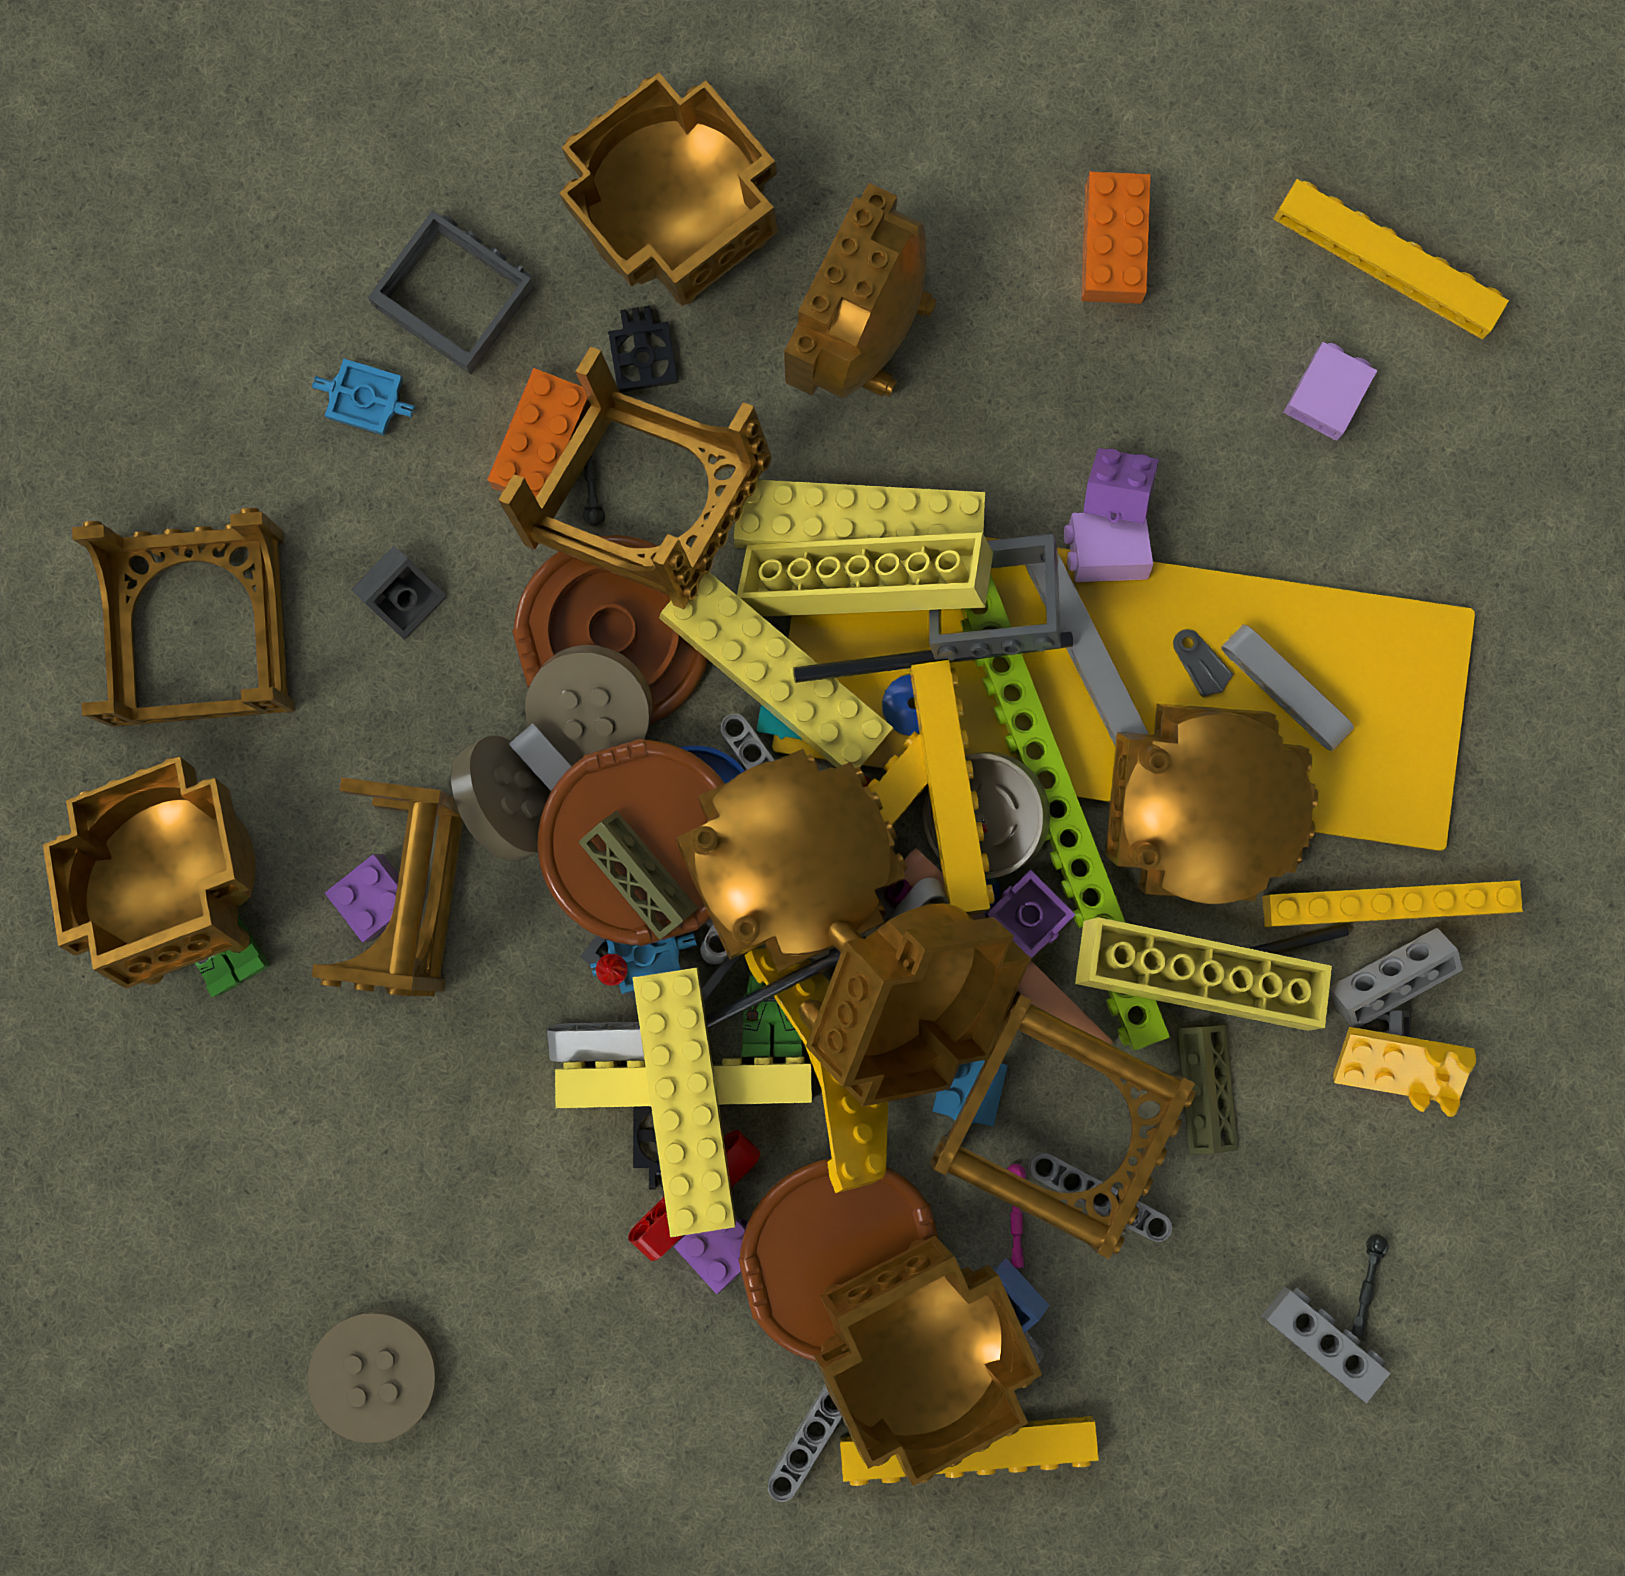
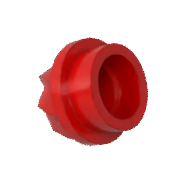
(611, 969)

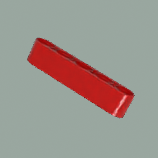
(652, 1232)

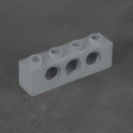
(1396, 978)
(1363, 1379)

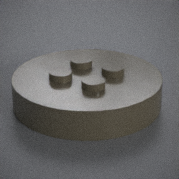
(589, 701)
(499, 798)
(1014, 811)
(373, 1376)

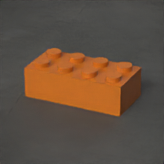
(1115, 237)
(539, 430)

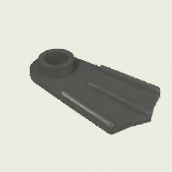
(1202, 664)

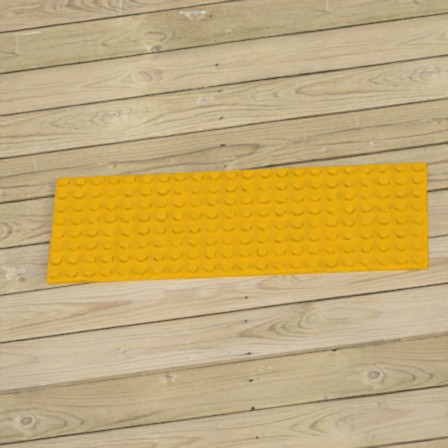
(1376, 657)

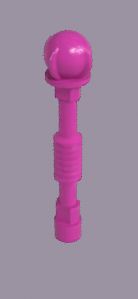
(1016, 1216)

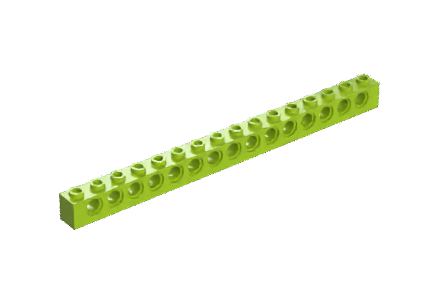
(1152, 1026)

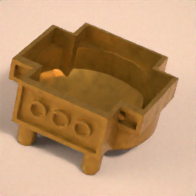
(671, 187)
(861, 301)
(1209, 804)
(791, 857)
(151, 874)
(913, 1001)
(925, 1360)

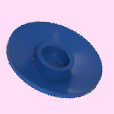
(896, 708)

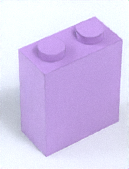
(1330, 390)
(1107, 549)

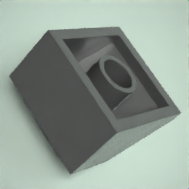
(398, 592)

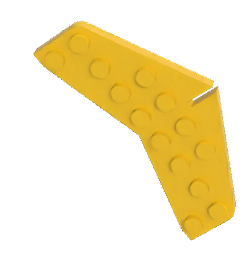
(854, 1131)

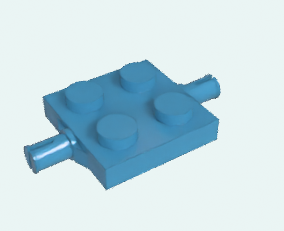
(363, 397)
(648, 959)
(951, 1101)

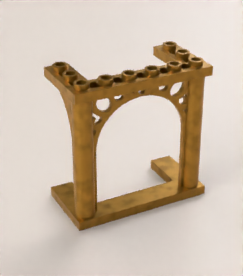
(112, 564)
(672, 565)
(406, 956)
(1097, 1231)

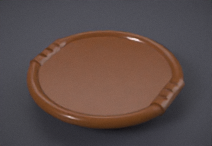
(585, 605)
(657, 795)
(815, 1238)

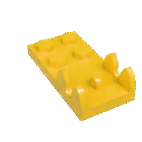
(1406, 1067)

